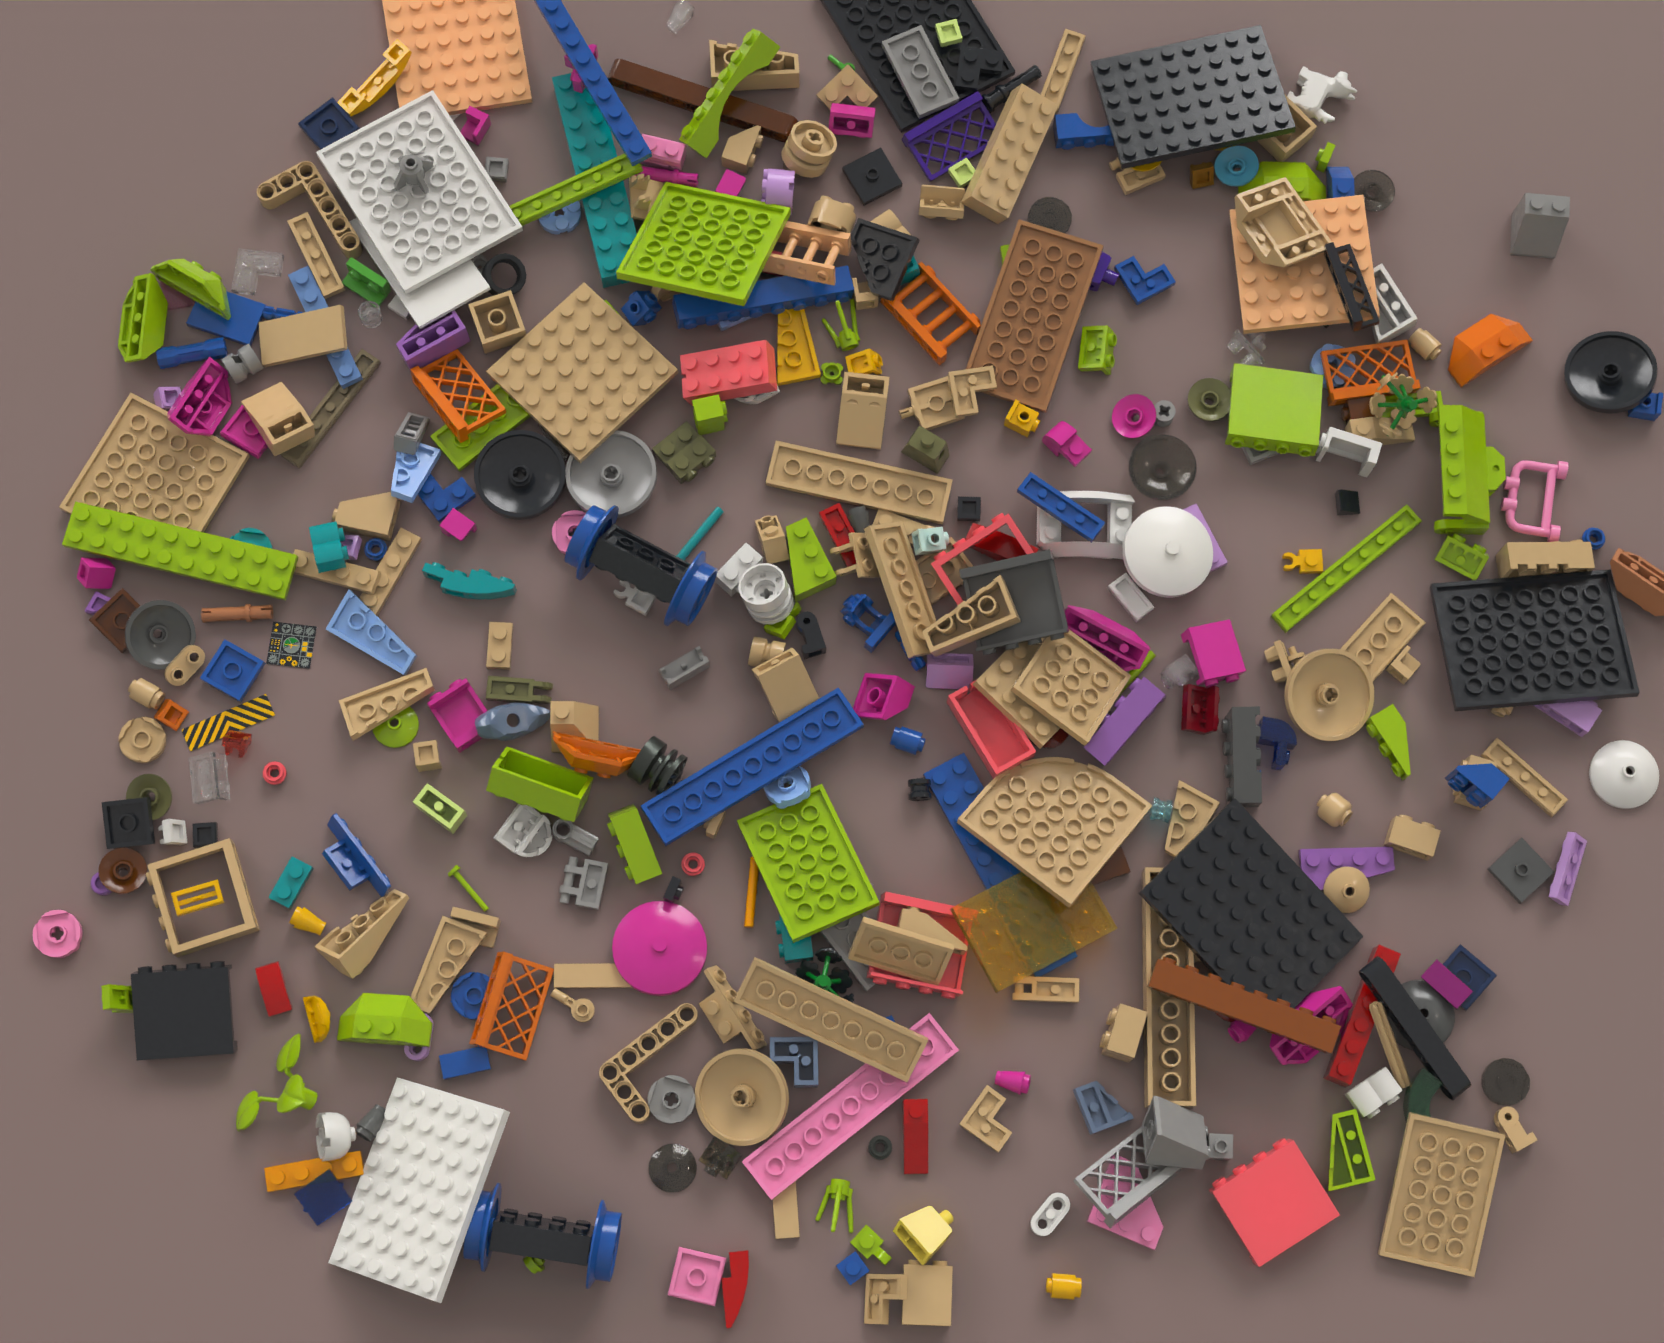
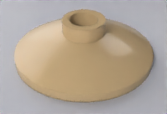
(1339, 881)

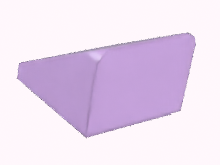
(166, 396)

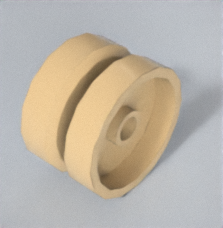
(809, 148)

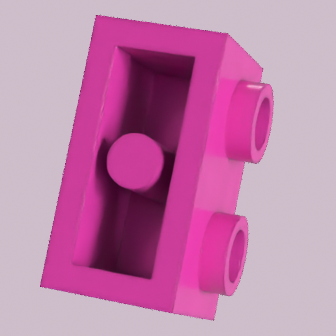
(852, 120)

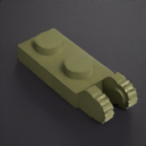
(516, 690)

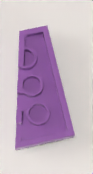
(1369, 860)

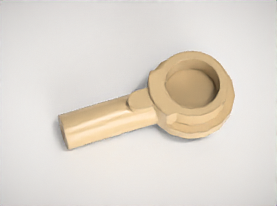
(581, 1009)

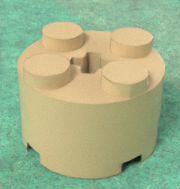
(832, 215)

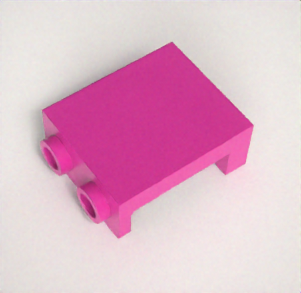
(1215, 652)
(457, 713)

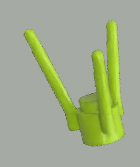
(847, 339)
(838, 1190)

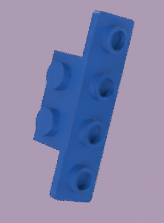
(351, 860)

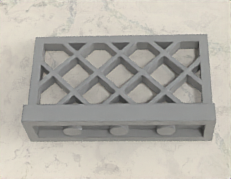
(1137, 1194)

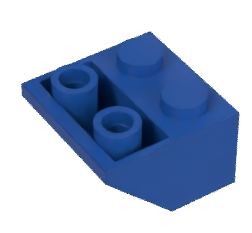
(1477, 782)

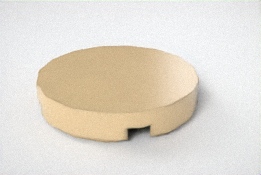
(142, 740)

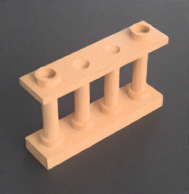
(814, 239)

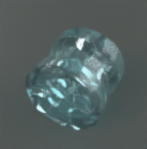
(1161, 810)

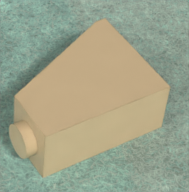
(369, 515)

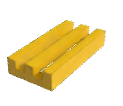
(215, 883)

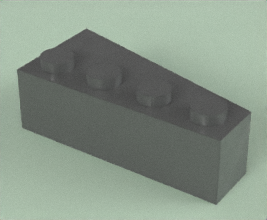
(1242, 756)

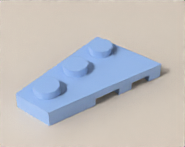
(413, 471)

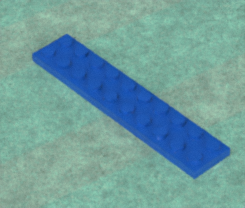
(751, 766)
(955, 788)

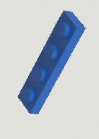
(1061, 507)

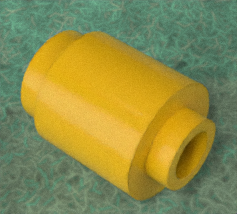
(1063, 1286)

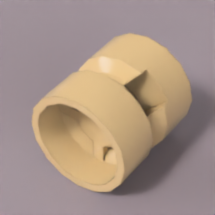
(763, 651)

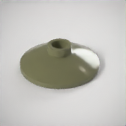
(1213, 390)
(148, 783)

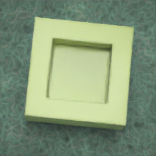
(948, 32)
(962, 172)

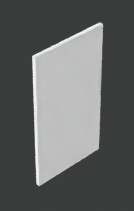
(435, 297)

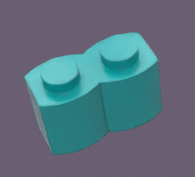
(328, 546)

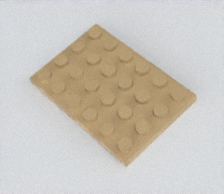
(1441, 1194)

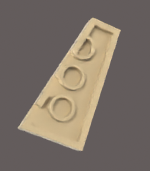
(445, 959)

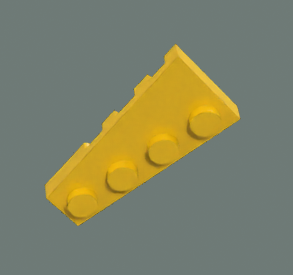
(795, 349)

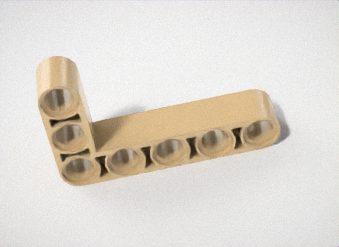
(321, 202)
(641, 1057)

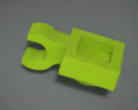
(869, 1244)

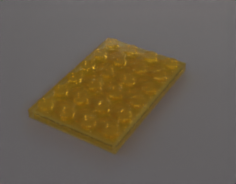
(1025, 928)

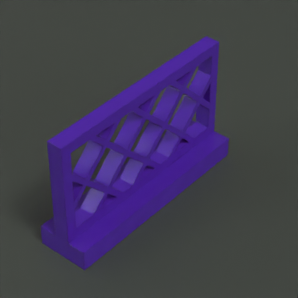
(939, 123)

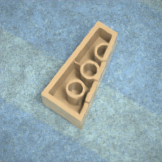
(973, 619)

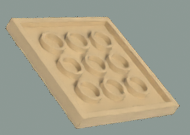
(1071, 684)
(996, 686)

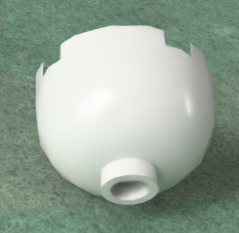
(334, 1135)

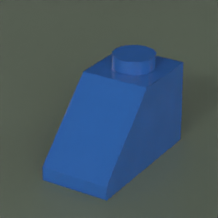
(1339, 182)

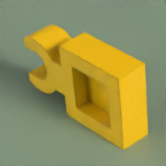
(1308, 561)

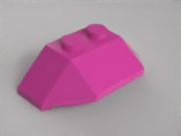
(202, 400)
(1108, 637)
(1327, 1002)

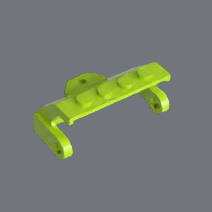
(1467, 470)

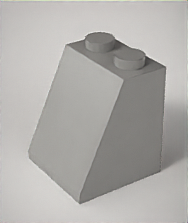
(1539, 225)
(1174, 1136)

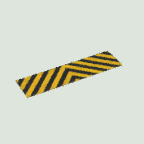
(232, 719)

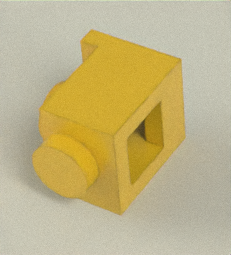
(1018, 425)

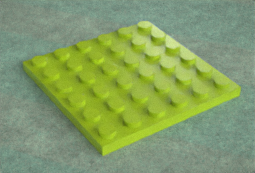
(704, 243)

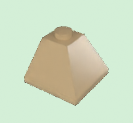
(574, 719)

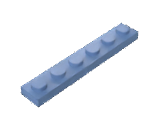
(313, 299)

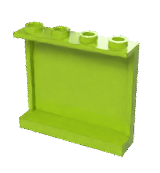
(1274, 410)

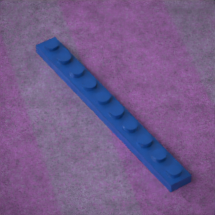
(595, 80)

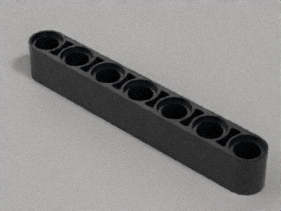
(1414, 1027)

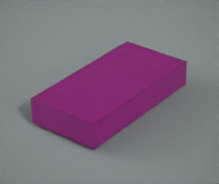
(1446, 984)

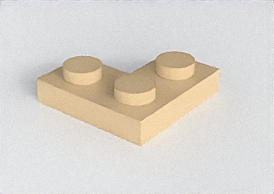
(847, 84)
(965, 384)
(980, 1119)
(878, 1292)

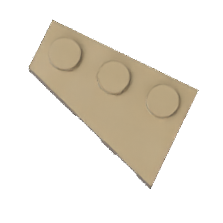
(1190, 815)

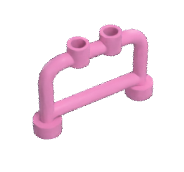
(1509, 504)

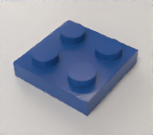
(232, 670)

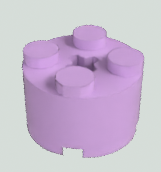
(778, 187)

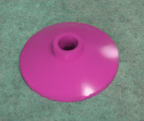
(1125, 411)

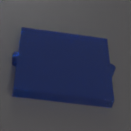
(323, 1197)

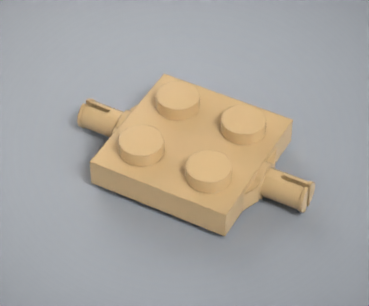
(931, 404)

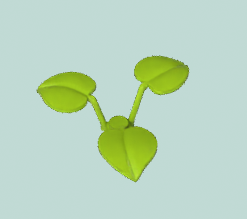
(293, 1095)

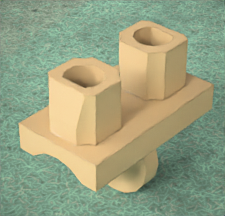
(1279, 652)

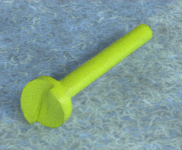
(468, 888)

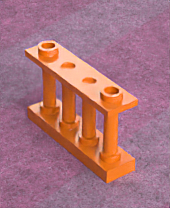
(923, 333)

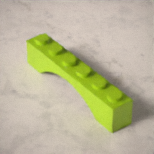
(703, 129)

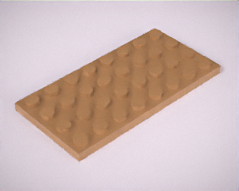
(1034, 312)

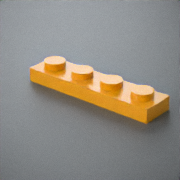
(302, 1172)

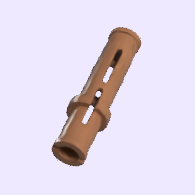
(245, 612)

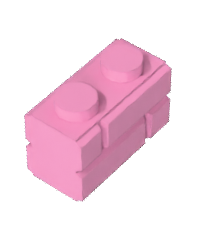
(665, 153)

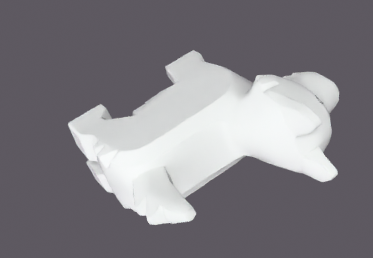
(1316, 89)

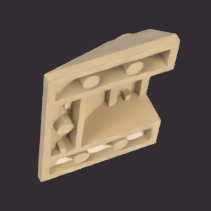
(1278, 224)

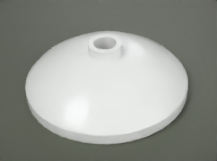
(1613, 783)

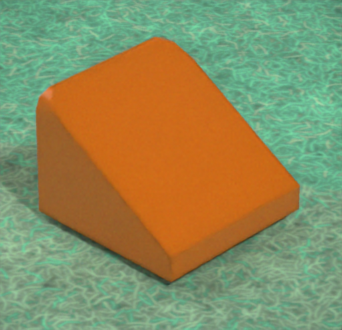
(171, 714)

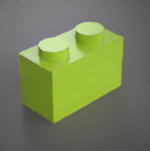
(709, 414)

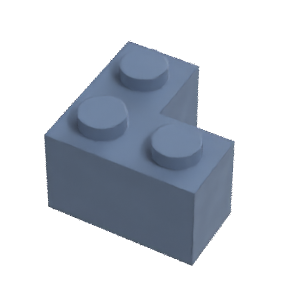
(801, 1053)

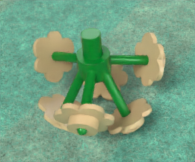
(1406, 405)

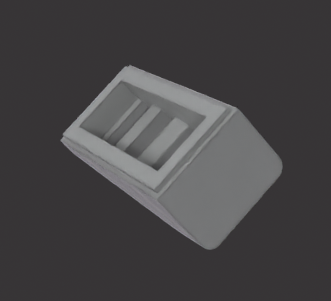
(410, 435)

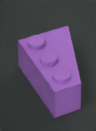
(432, 341)

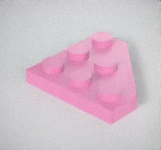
(1141, 1224)

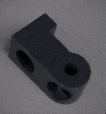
(809, 628)

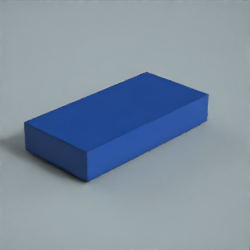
(464, 1062)

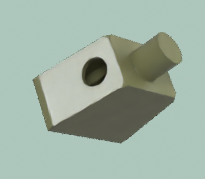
(926, 449)

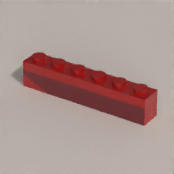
(1357, 1027)

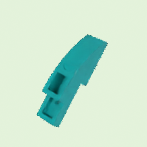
(478, 585)

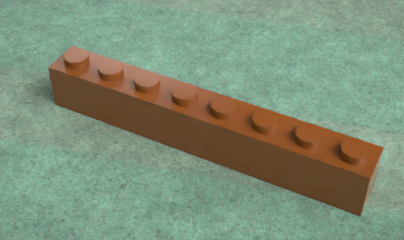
(1244, 1006)

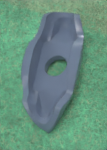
(494, 721)

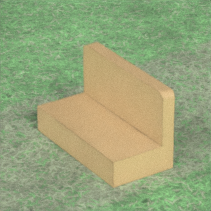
(480, 921)

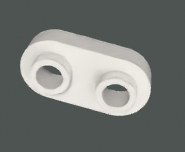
(1050, 1214)

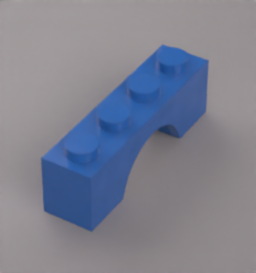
(1073, 132)

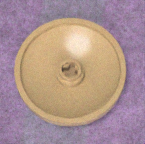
(1329, 694)
(741, 1097)

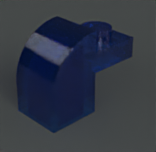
(1280, 736)

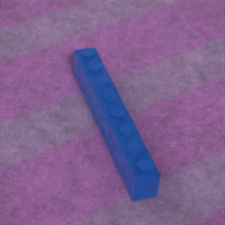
(767, 296)

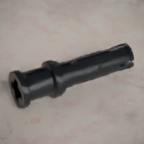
(1002, 92)

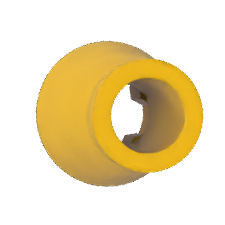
(307, 921)

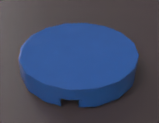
(469, 993)

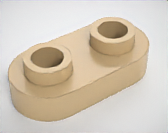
(184, 664)

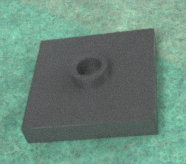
(1520, 870)

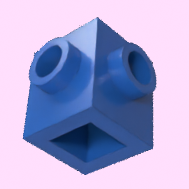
(641, 307)

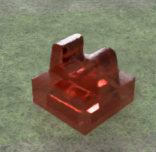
(236, 740)

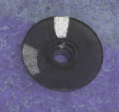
(1379, 184)
(676, 1180)

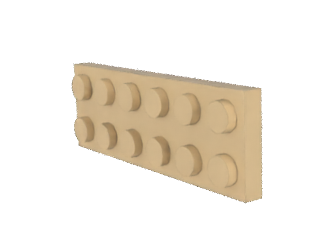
(902, 584)

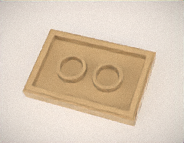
(933, 584)

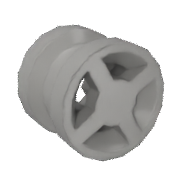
(1164, 418)

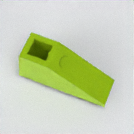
(1391, 735)

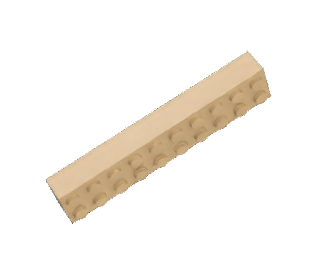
(1169, 1021)

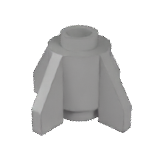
(413, 172)

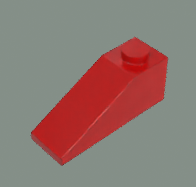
(915, 1136)

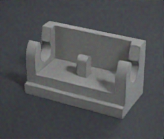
(684, 668)

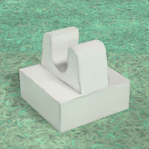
(173, 832)

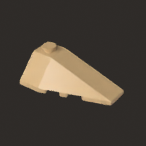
(357, 943)

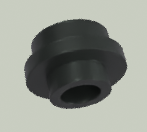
(887, 1144)

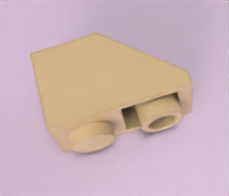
(741, 148)
(772, 539)

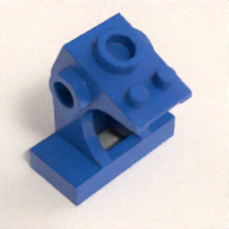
(855, 607)

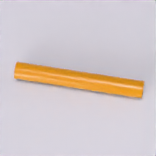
(751, 894)

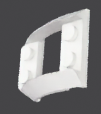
(1118, 521)

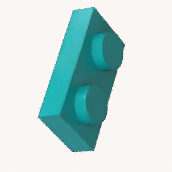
(291, 882)

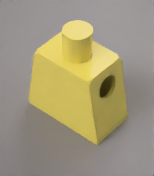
(924, 1232)

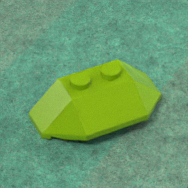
(1297, 173)
(194, 283)
(142, 319)
(385, 1021)

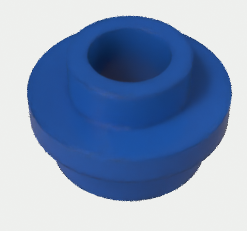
(1598, 534)
(375, 542)

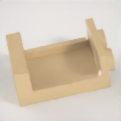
(786, 684)
(927, 1294)

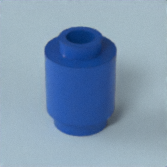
(907, 740)

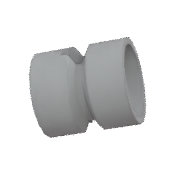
(242, 364)

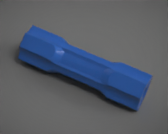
(174, 356)

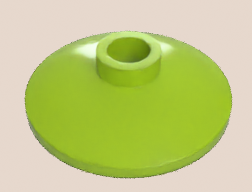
(402, 733)

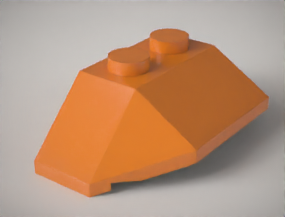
(1485, 346)
(595, 755)

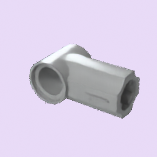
(576, 838)

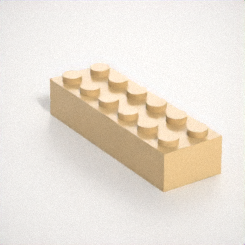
(1009, 154)

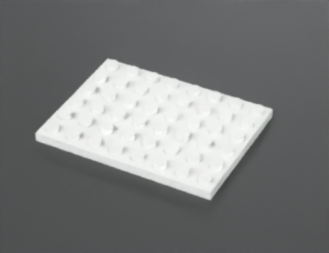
(411, 230)
(419, 1189)

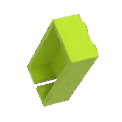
(539, 784)

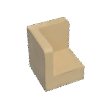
(863, 296)
(1403, 666)
(426, 755)

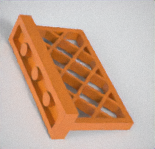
(1340, 395)
(444, 407)
(492, 999)

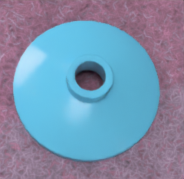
(1233, 158)

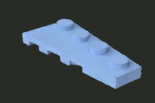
(367, 632)

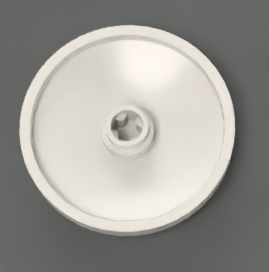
(1167, 552)

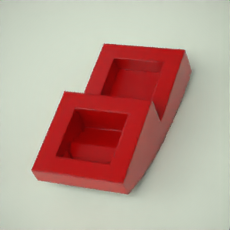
(273, 988)

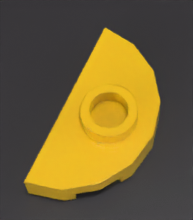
(318, 1017)

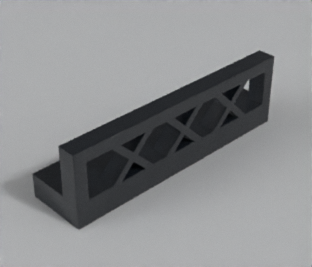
(1346, 288)

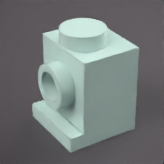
(923, 543)

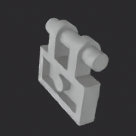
(591, 883)

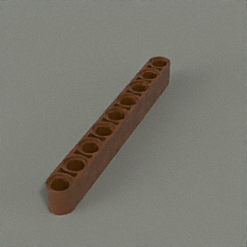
(692, 95)

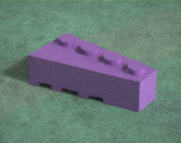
(1124, 720)

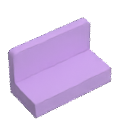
(949, 671)

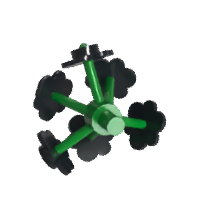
(833, 983)

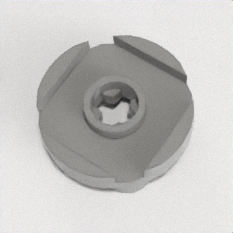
(659, 1106)

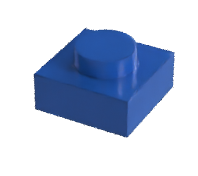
(852, 1268)

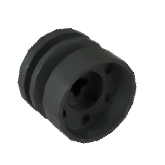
(654, 765)

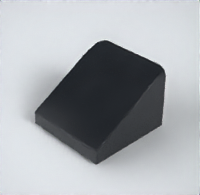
(1347, 502)

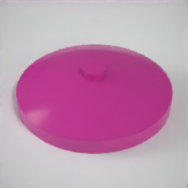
(659, 948)

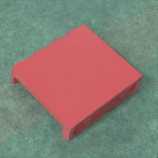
(951, 981)
(1274, 1201)

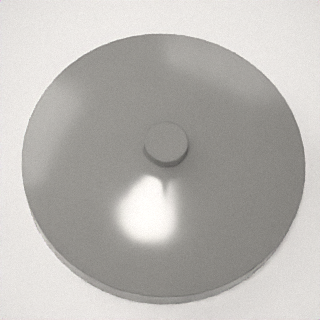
(615, 474)

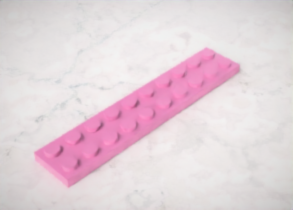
(841, 1115)

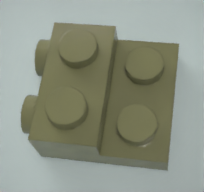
(685, 453)

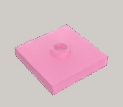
(697, 1276)

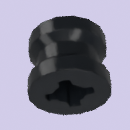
(919, 789)

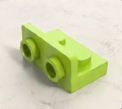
(1097, 349)
(1461, 556)

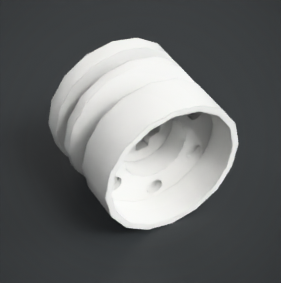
(766, 593)

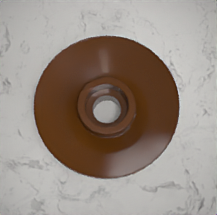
(118, 860)

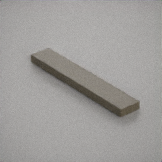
(331, 409)

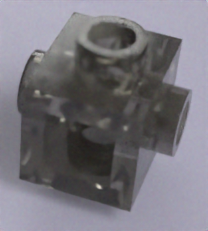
(719, 1158)

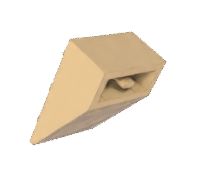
(862, 410)
(279, 418)

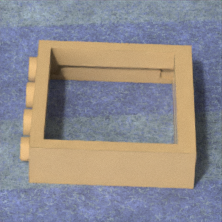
(160, 901)

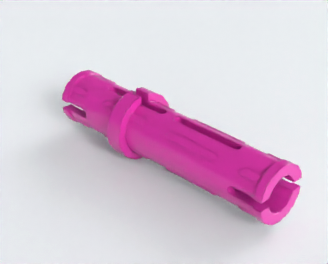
(675, 176)

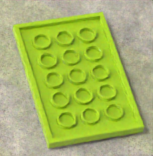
(808, 864)

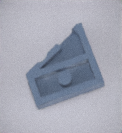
(1099, 1107)

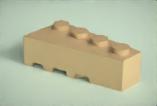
(779, 74)
(1544, 558)

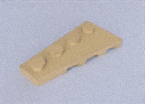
(380, 703)

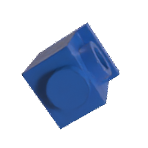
(1651, 410)

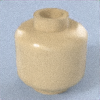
(1334, 809)

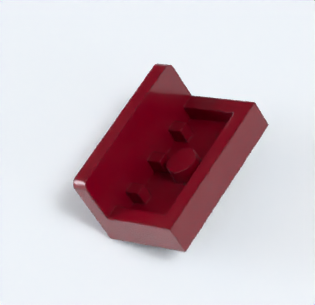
(1200, 709)

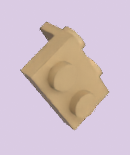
(941, 202)

